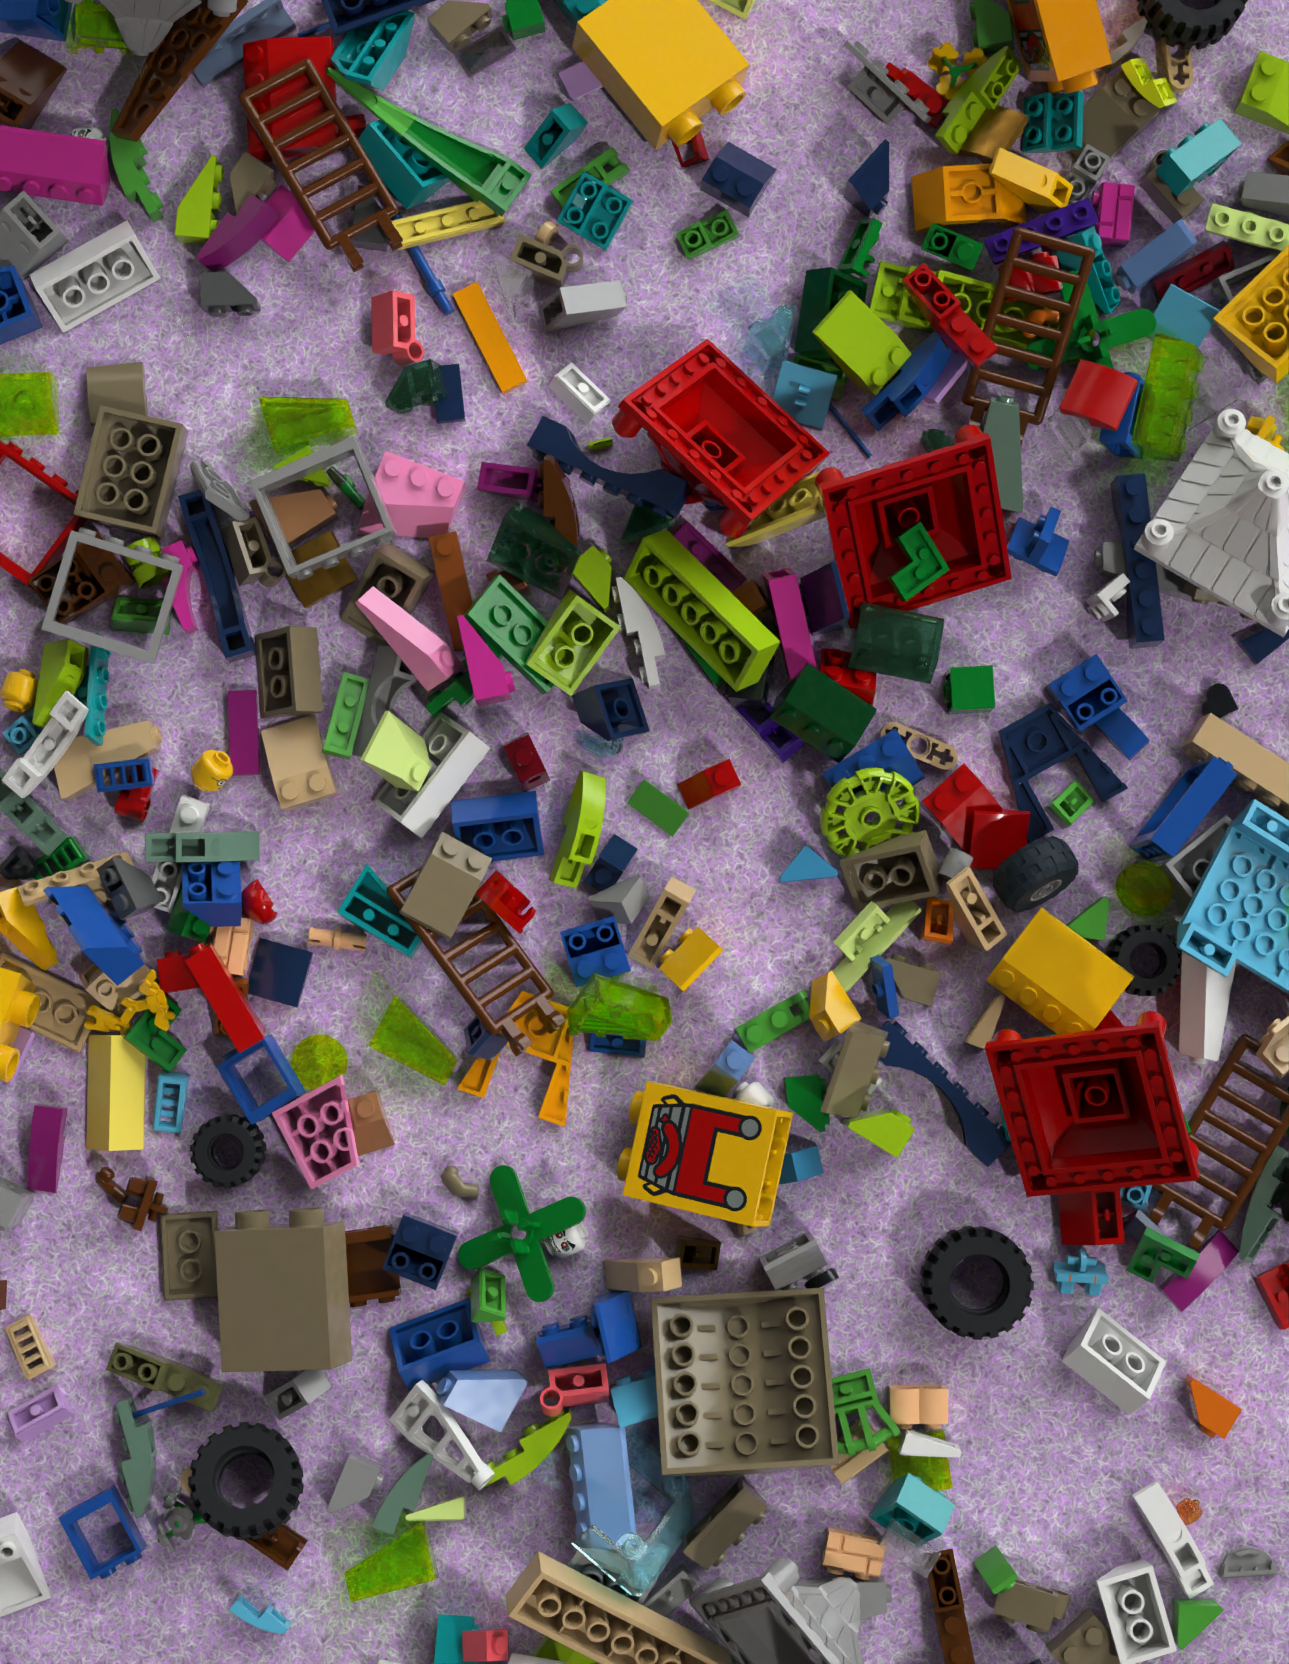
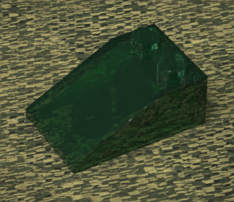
(534, 551)

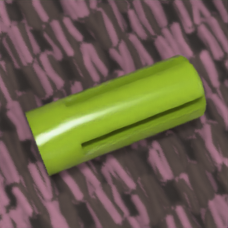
(591, 445)

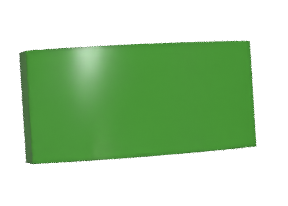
(708, 234)
(996, 1570)

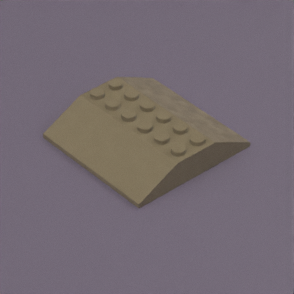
(743, 1383)

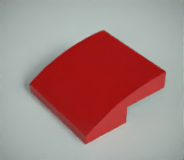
(1098, 395)
(997, 836)
(1275, 1291)

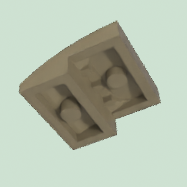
(116, 387)

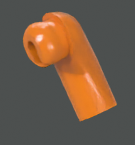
(1041, 316)

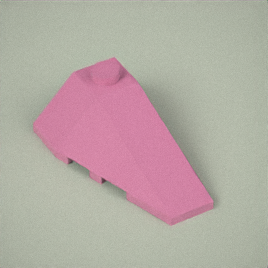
(412, 641)

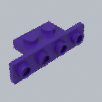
(1056, 224)

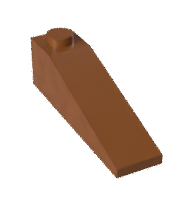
(452, 581)

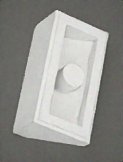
(579, 393)

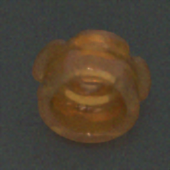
(1189, 1510)

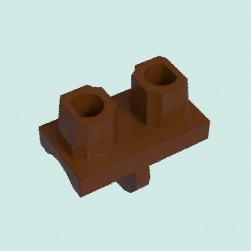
(145, 1189)

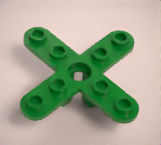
(1111, 331)
(537, 1225)

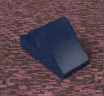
(610, 863)
(481, 1042)

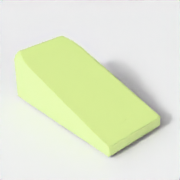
(443, 1511)

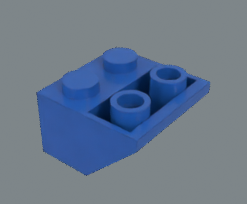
(1086, 693)
(213, 891)
(595, 949)
(567, 1342)

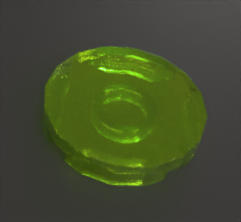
(1144, 888)
(327, 1062)

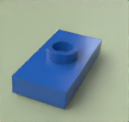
(884, 986)

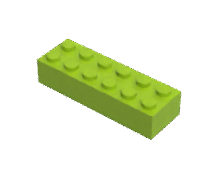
(701, 610)

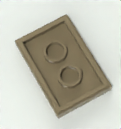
(189, 1255)

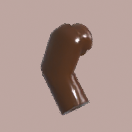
(110, 1187)

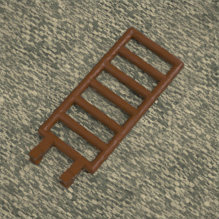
(288, 170)
(1060, 336)
(517, 1040)
(1264, 1149)

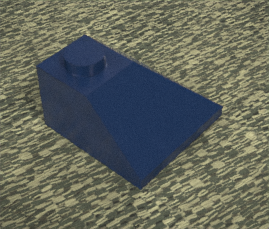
(870, 183)
(611, 709)

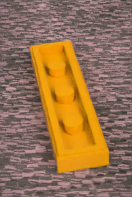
(489, 338)

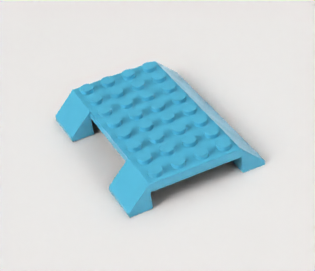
(1244, 900)

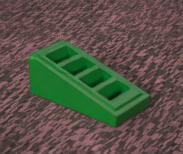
(70, 842)

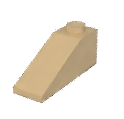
(974, 911)
(661, 922)
(643, 1274)

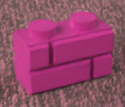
(1114, 213)

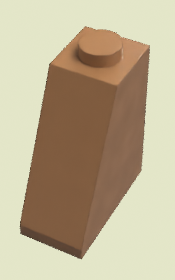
(300, 514)

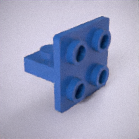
(1038, 543)

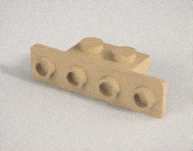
(85, 875)

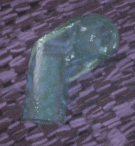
(603, 749)

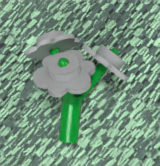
(181, 1521)

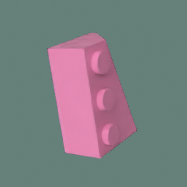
(416, 497)
(320, 1132)

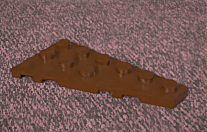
(170, 67)

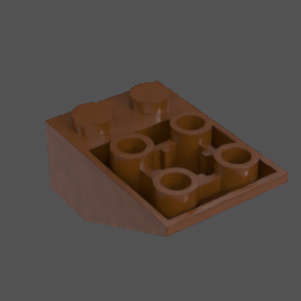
(26, 85)
(92, 581)

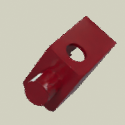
(526, 762)

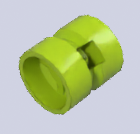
(144, 573)

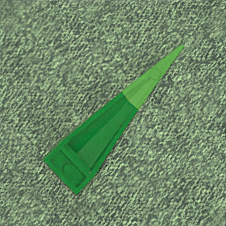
(472, 168)

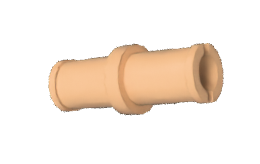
(337, 939)

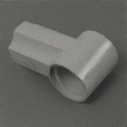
(954, 863)

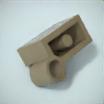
(1173, 206)
(545, 261)
(251, 554)
(1031, 1605)

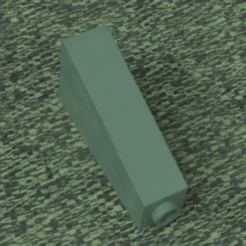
(1003, 427)

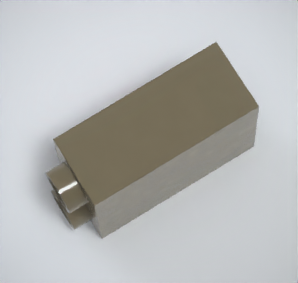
(283, 1293)

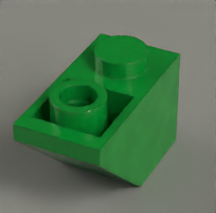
(952, 246)
(805, 1098)

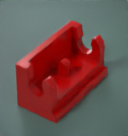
(506, 901)

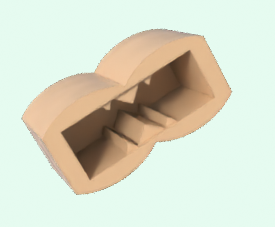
(918, 1405)

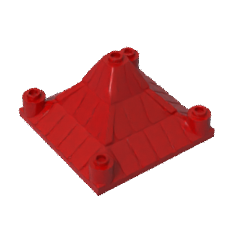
(720, 435)
(953, 498)
(1093, 1108)

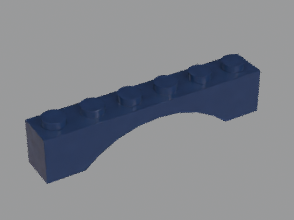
(655, 489)
(219, 576)
(1143, 596)
(979, 1133)

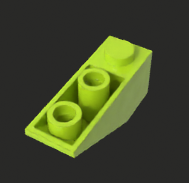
(198, 208)
(60, 671)

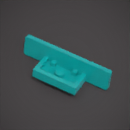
(93, 694)

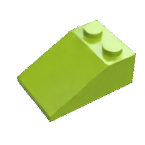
(1266, 93)
(861, 344)
(571, 642)

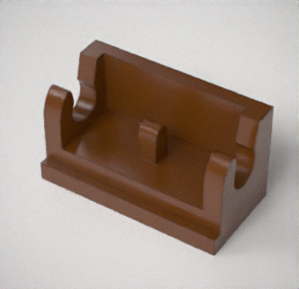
(280, 1546)

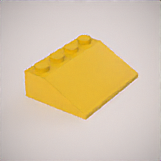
(1260, 319)
(1059, 976)

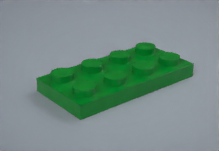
(509, 627)

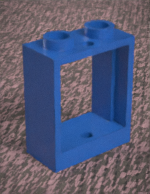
(1119, 441)
(242, 1093)
(80, 1543)

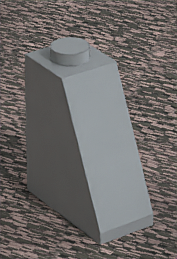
(582, 305)

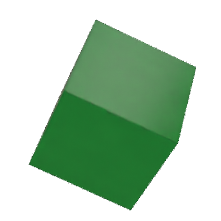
(969, 689)

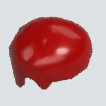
(257, 903)

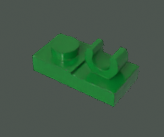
(861, 242)

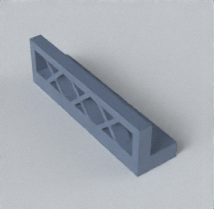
(247, 28)

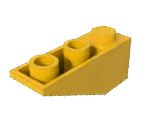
(1031, 182)
(26, 929)

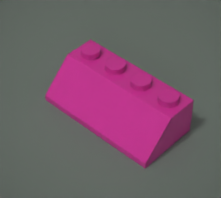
(53, 165)

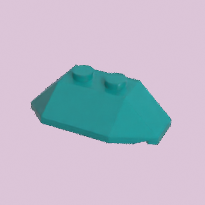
(374, 51)

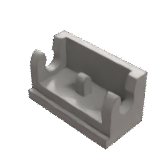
(672, 1591)

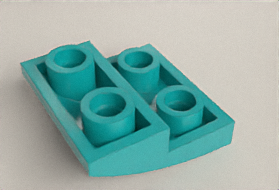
(1053, 122)
(595, 211)

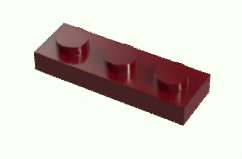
(1195, 271)

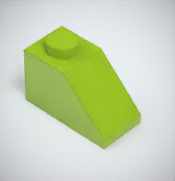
(594, 575)

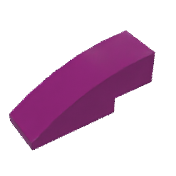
(237, 234)
(510, 481)
(46, 1147)
(1213, 1259)

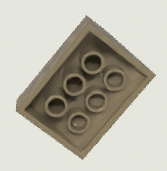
(131, 471)

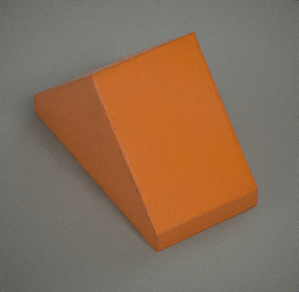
(937, 922)

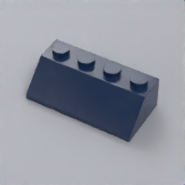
(353, 14)

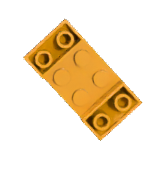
(963, 197)

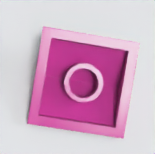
(292, 226)

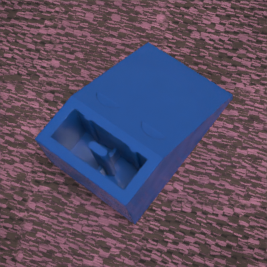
(617, 1324)

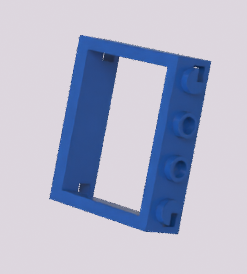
(1183, 809)

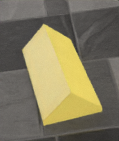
(792, 510)
(115, 1094)

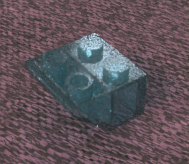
(770, 339)

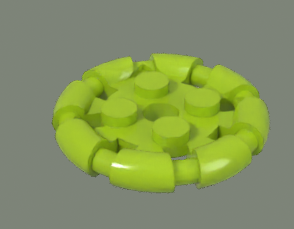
(858, 805)

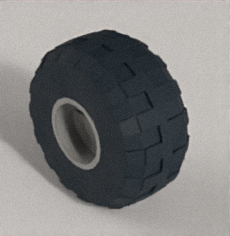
(1035, 873)

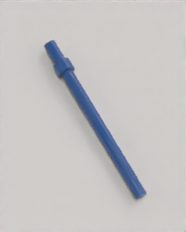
(434, 287)

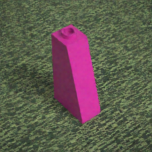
(789, 620)

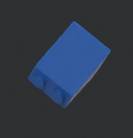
(36, 18)

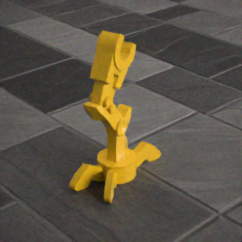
(154, 1001)

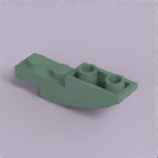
(202, 846)
(140, 1468)

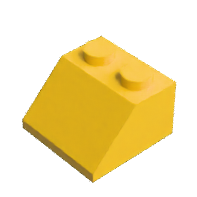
(689, 958)

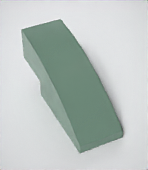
(402, 1495)

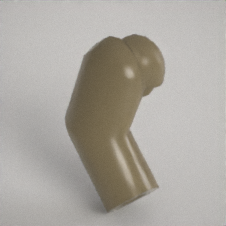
(455, 1184)

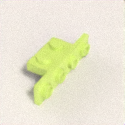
(1247, 228)
(870, 936)

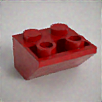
(859, 682)
(1091, 1217)

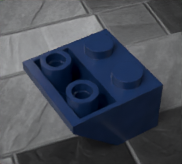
(420, 1250)

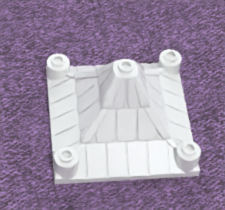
(1230, 523)

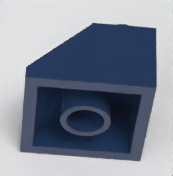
(737, 179)

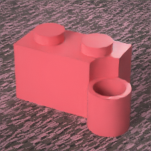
(395, 327)
(575, 1388)

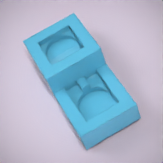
(269, 1620)

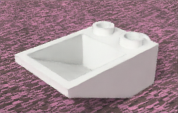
(20, 1572)

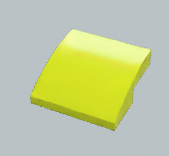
(1155, 91)

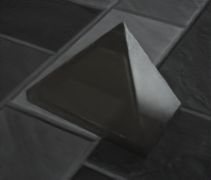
(485, 51)

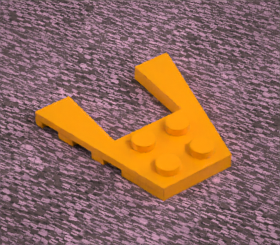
(552, 1047)

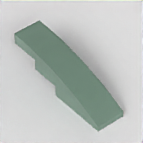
(30, 819)
(1261, 1216)

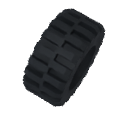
(1189, 25)
(1008, 1305)
(218, 1454)

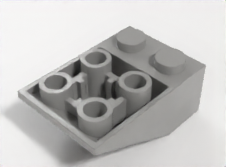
(27, 235)

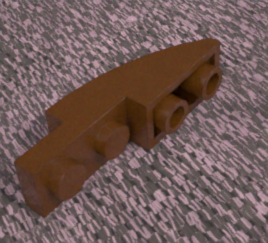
(558, 499)
(949, 1610)

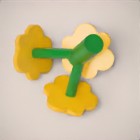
(944, 59)

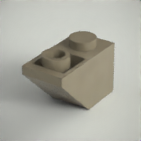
(458, 21)
(250, 177)
(914, 982)

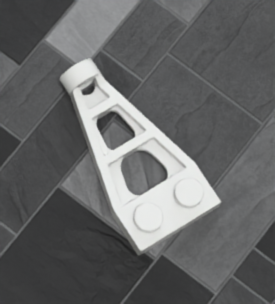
(413, 1414)

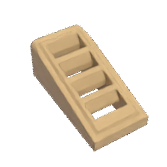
(986, 1023)
(24, 1361)

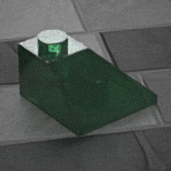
(642, 524)

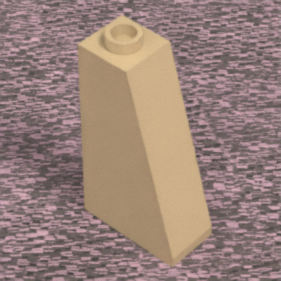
(76, 769)

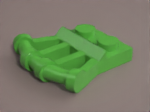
(856, 1394)

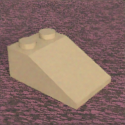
(297, 763)

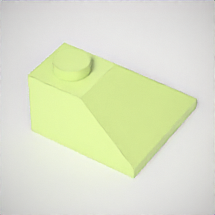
(397, 754)

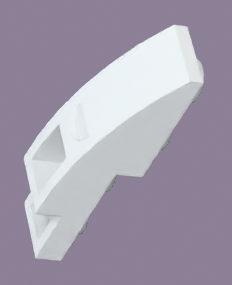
(638, 621)
(168, 875)
(1173, 1539)

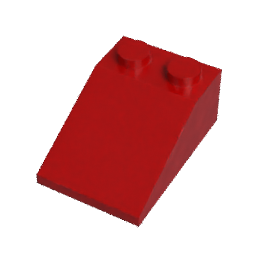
(953, 805)

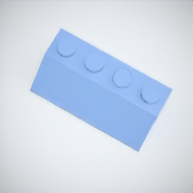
(601, 1478)

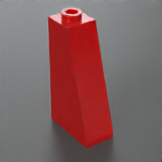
(225, 996)

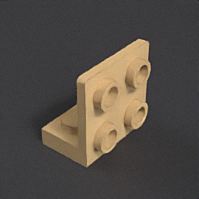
(110, 994)
(1275, 1047)

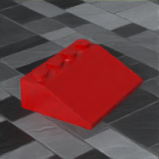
(269, 57)

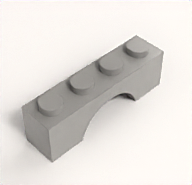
(386, 683)

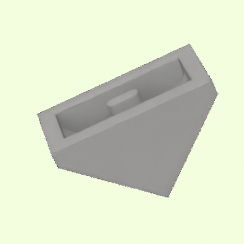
(621, 900)

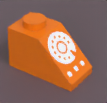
(1211, 1409)

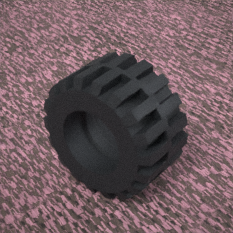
(1168, 958)
(203, 1151)

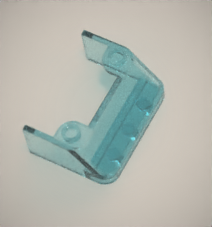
(631, 1560)

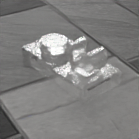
(909, 1548)

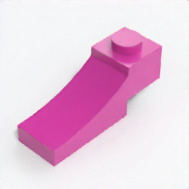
(182, 601)

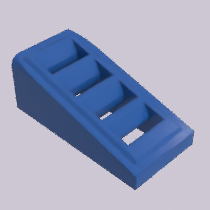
(147, 770)

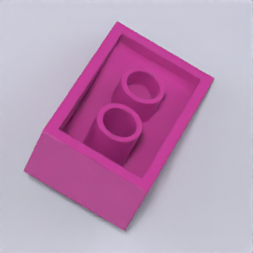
(487, 673)

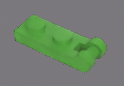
(595, 168)
(774, 1022)

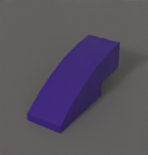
(773, 735)

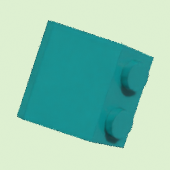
(914, 1507)

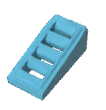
(173, 1078)

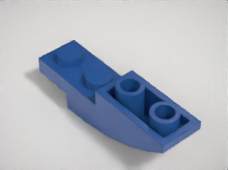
(911, 385)

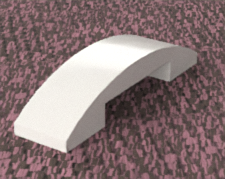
(48, 747)

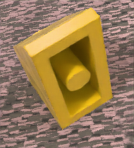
(830, 1007)

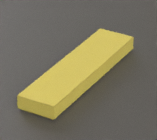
(446, 223)

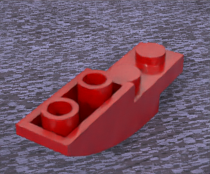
(947, 318)

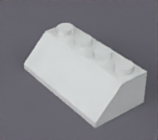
(94, 276)
(452, 758)

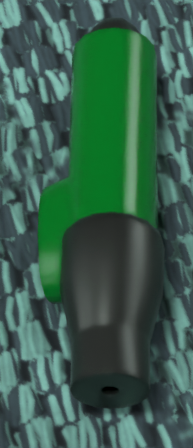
(347, 486)

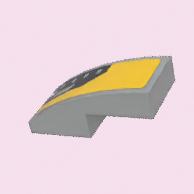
(1127, 42)

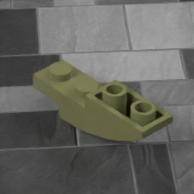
(164, 1375)

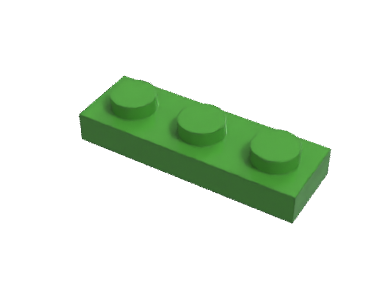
(346, 716)

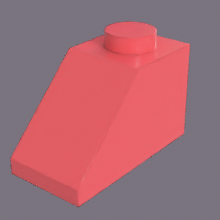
(485, 1645)

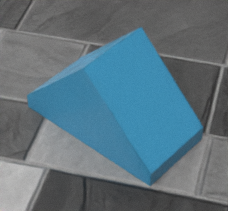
(807, 866)
(801, 1165)

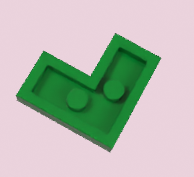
(924, 562)
(154, 1041)
(1157, 1251)

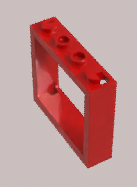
(58, 485)

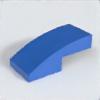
(1122, 733)

